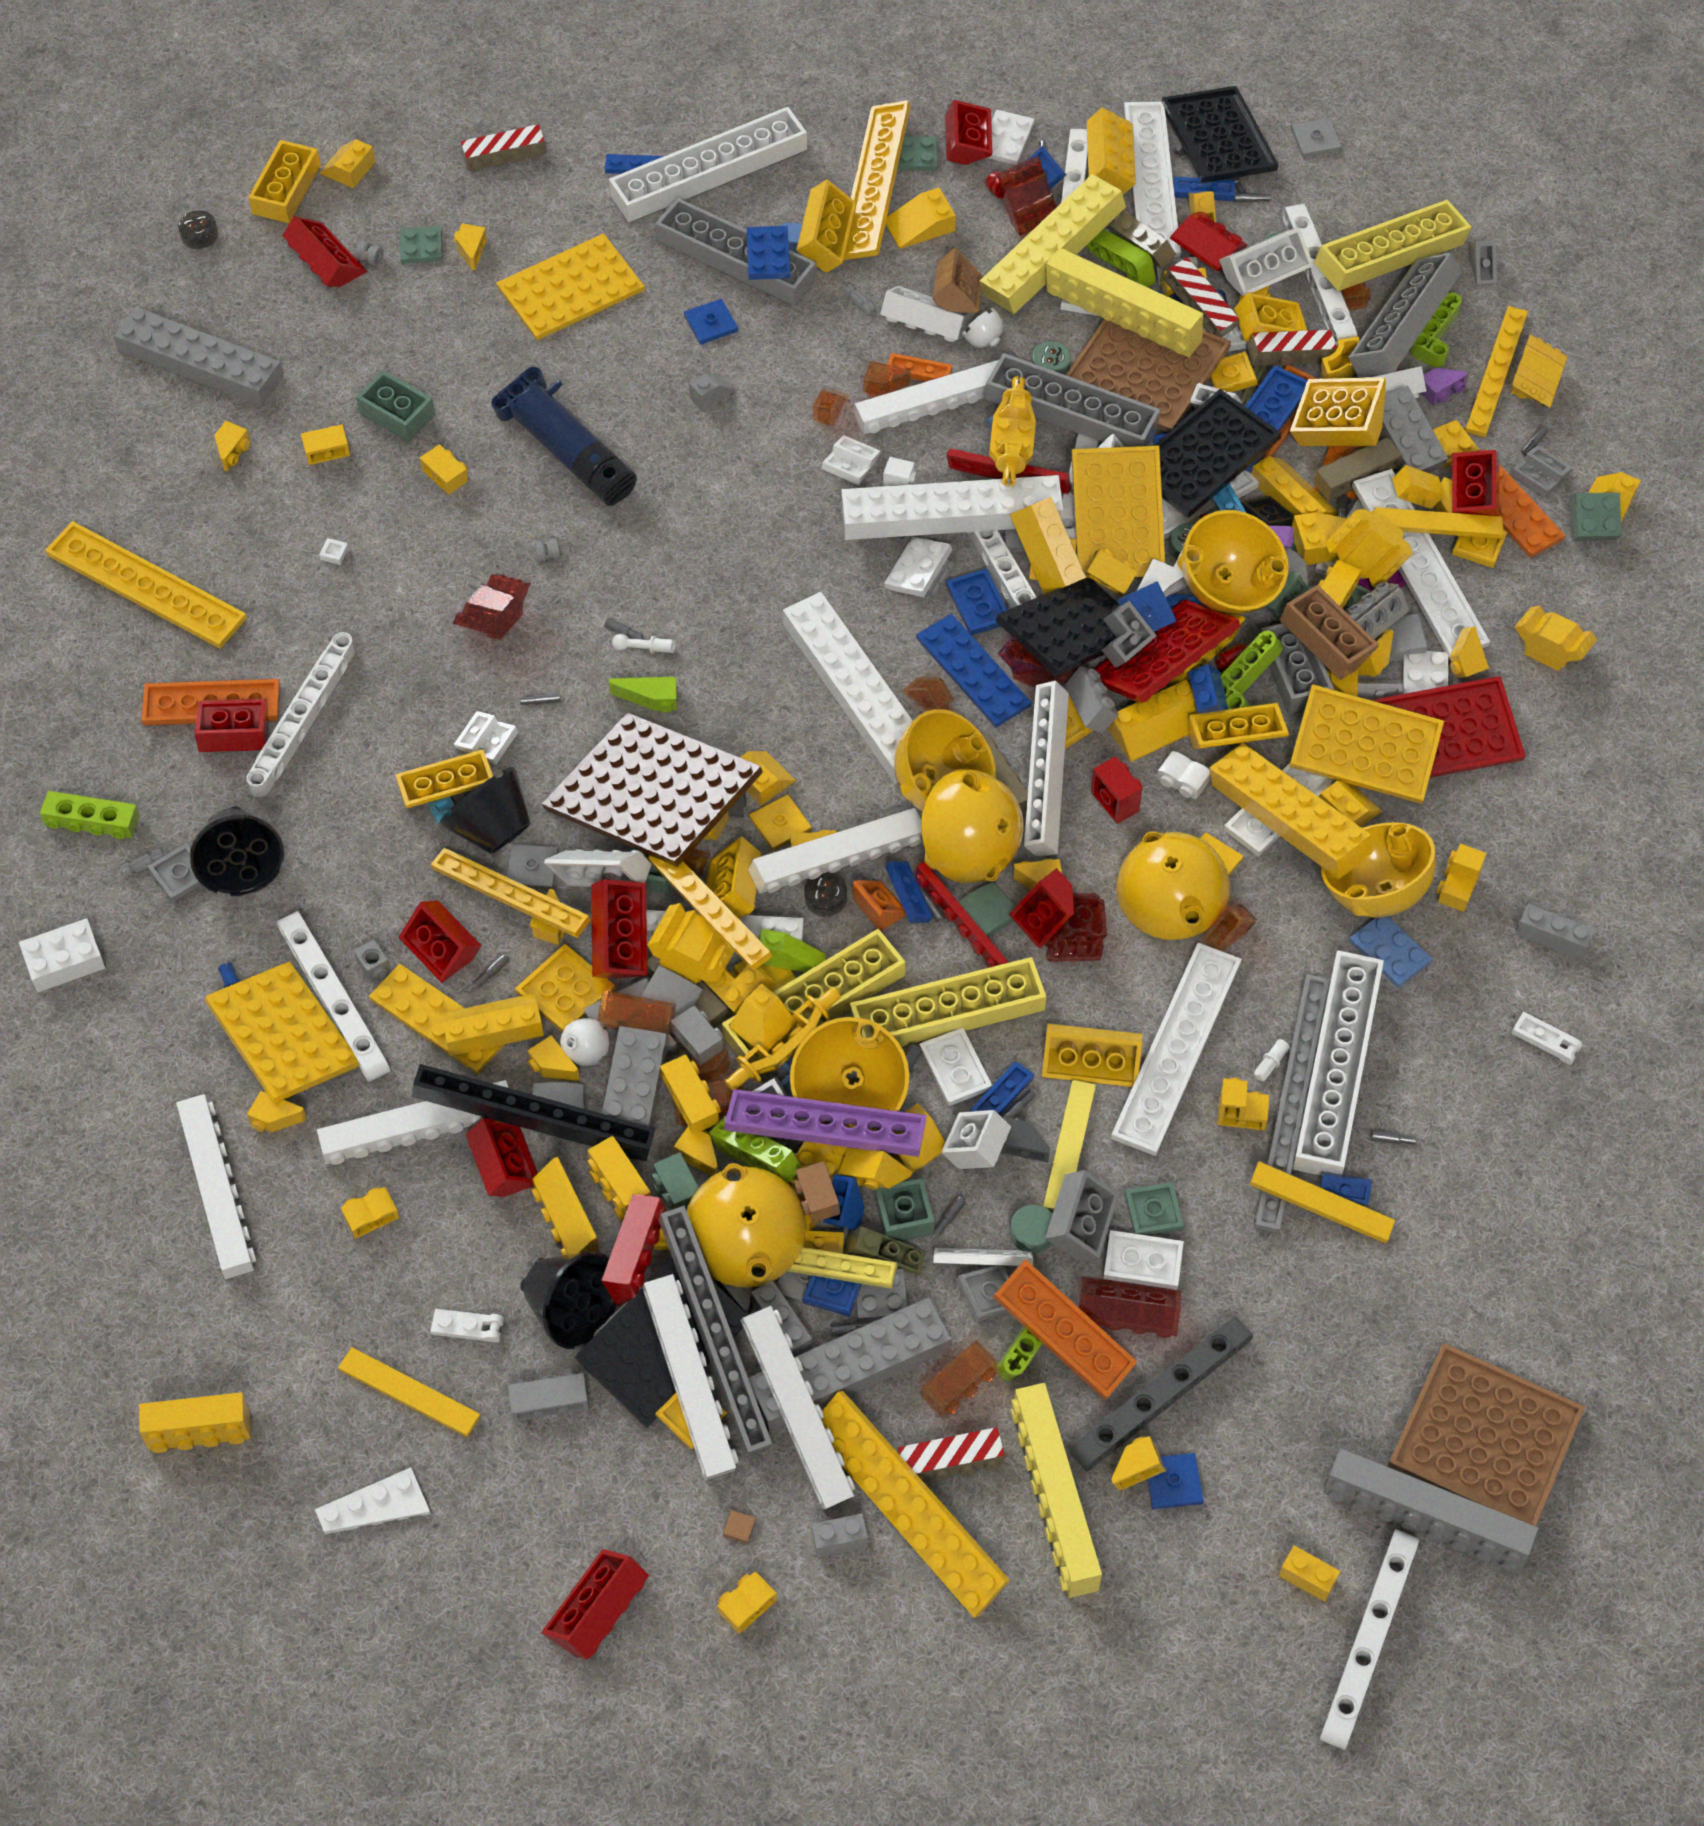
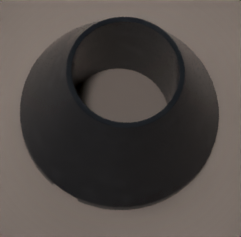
(490, 813)

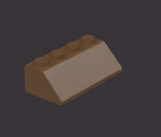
(957, 284)
(1328, 632)

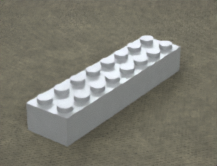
(725, 249)
(1405, 315)
(198, 356)
(1076, 403)
(863, 1357)
(1430, 1511)

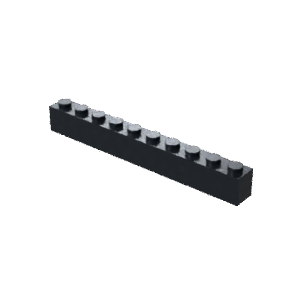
(530, 1111)

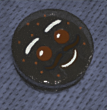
(198, 229)
(825, 894)

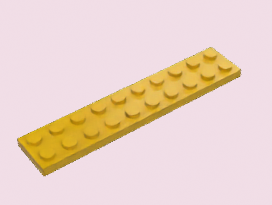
(876, 177)
(146, 584)
(912, 1507)

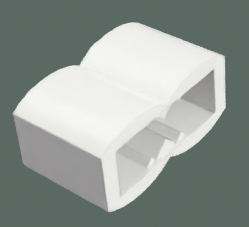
(1184, 775)

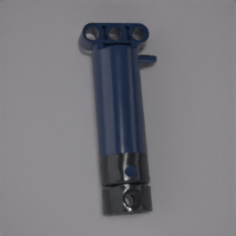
(564, 435)

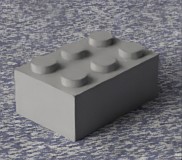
(1082, 1216)

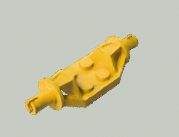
(1013, 432)
(782, 1051)

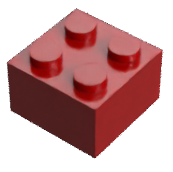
(1116, 789)

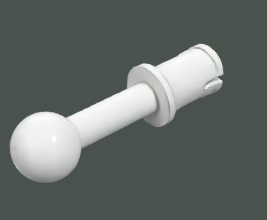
(655, 644)

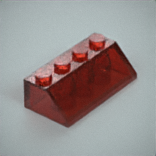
(1131, 1306)

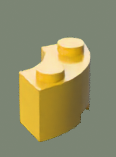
(1338, 363)

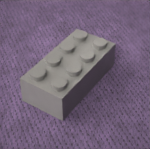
(1411, 432)
(1296, 670)
(636, 1075)

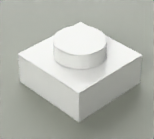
(333, 551)

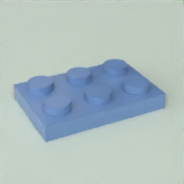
(1388, 942)

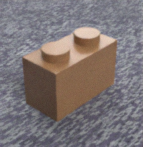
(817, 1191)

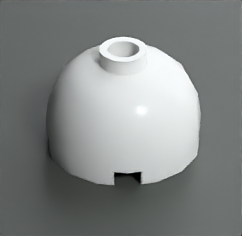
(985, 330)
(585, 1041)

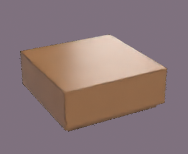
(739, 1527)

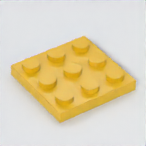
(564, 987)

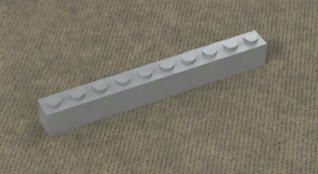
(714, 1331)

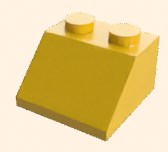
(350, 163)
(771, 781)
(1350, 802)
(931, 1144)
(873, 1168)

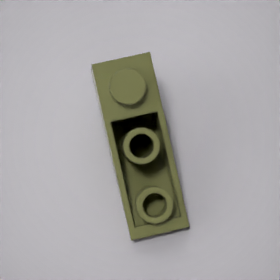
(874, 1245)

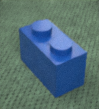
(1208, 689)

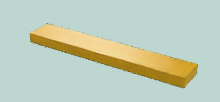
(1445, 523)
(1322, 1202)
(409, 1392)

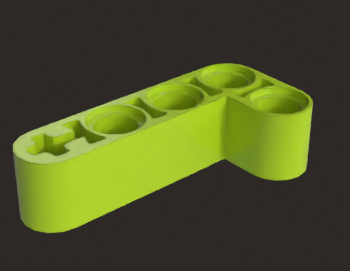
(1124, 256)
(1427, 345)
(1249, 671)
(1017, 1353)

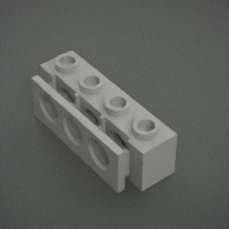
(1379, 608)

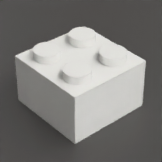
(976, 1139)

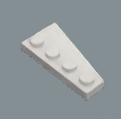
(383, 1501)

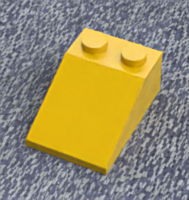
(921, 219)
(1268, 314)
(1312, 532)

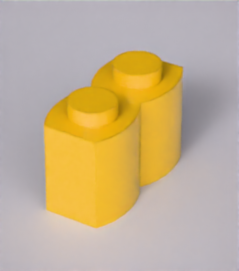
(369, 1212)
(746, 1602)

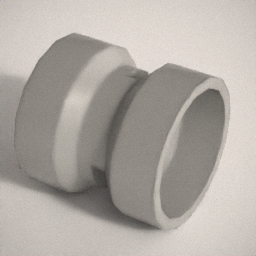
(369, 253)
(552, 550)

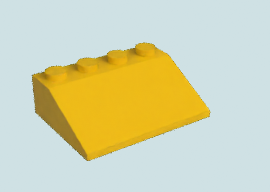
(1340, 412)

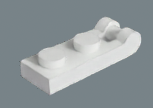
(1547, 1037)
(466, 1325)

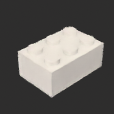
(62, 955)

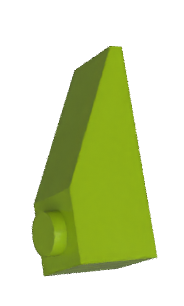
(649, 692)
(790, 952)

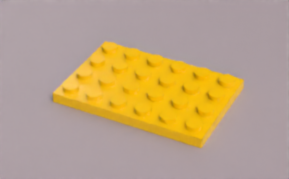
(570, 286)
(1118, 505)
(1366, 744)
(281, 1032)

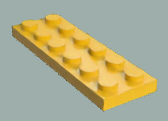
(420, 1008)

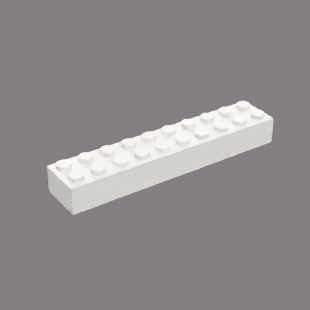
(708, 164)
(942, 506)
(848, 676)
(1338, 1064)

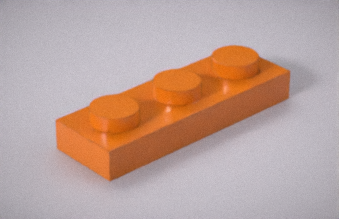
(920, 368)

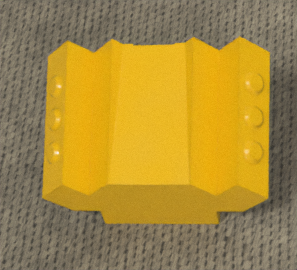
(1539, 371)
(1370, 544)
(1553, 638)
(689, 946)

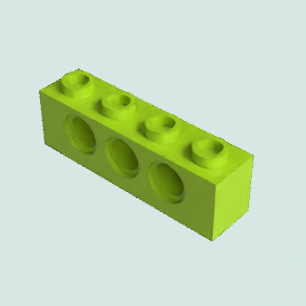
(80, 807)
(756, 1151)

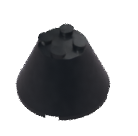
(236, 853)
(569, 1296)

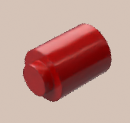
(1228, 656)

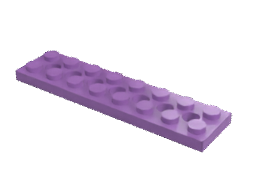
(814, 1131)

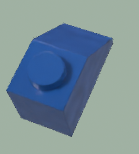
(849, 1201)

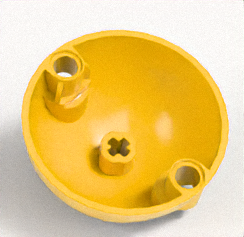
(1225, 562)
(930, 752)
(971, 826)
(1387, 881)
(1156, 895)
(835, 1051)
(732, 1242)

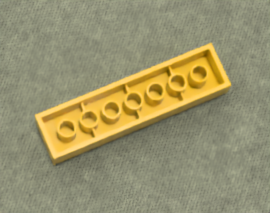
(1291, 810)

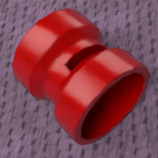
(992, 184)

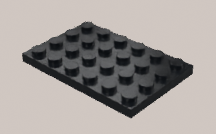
(1219, 134)
(1210, 451)
(1063, 625)
(630, 1358)

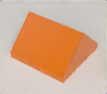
(877, 903)

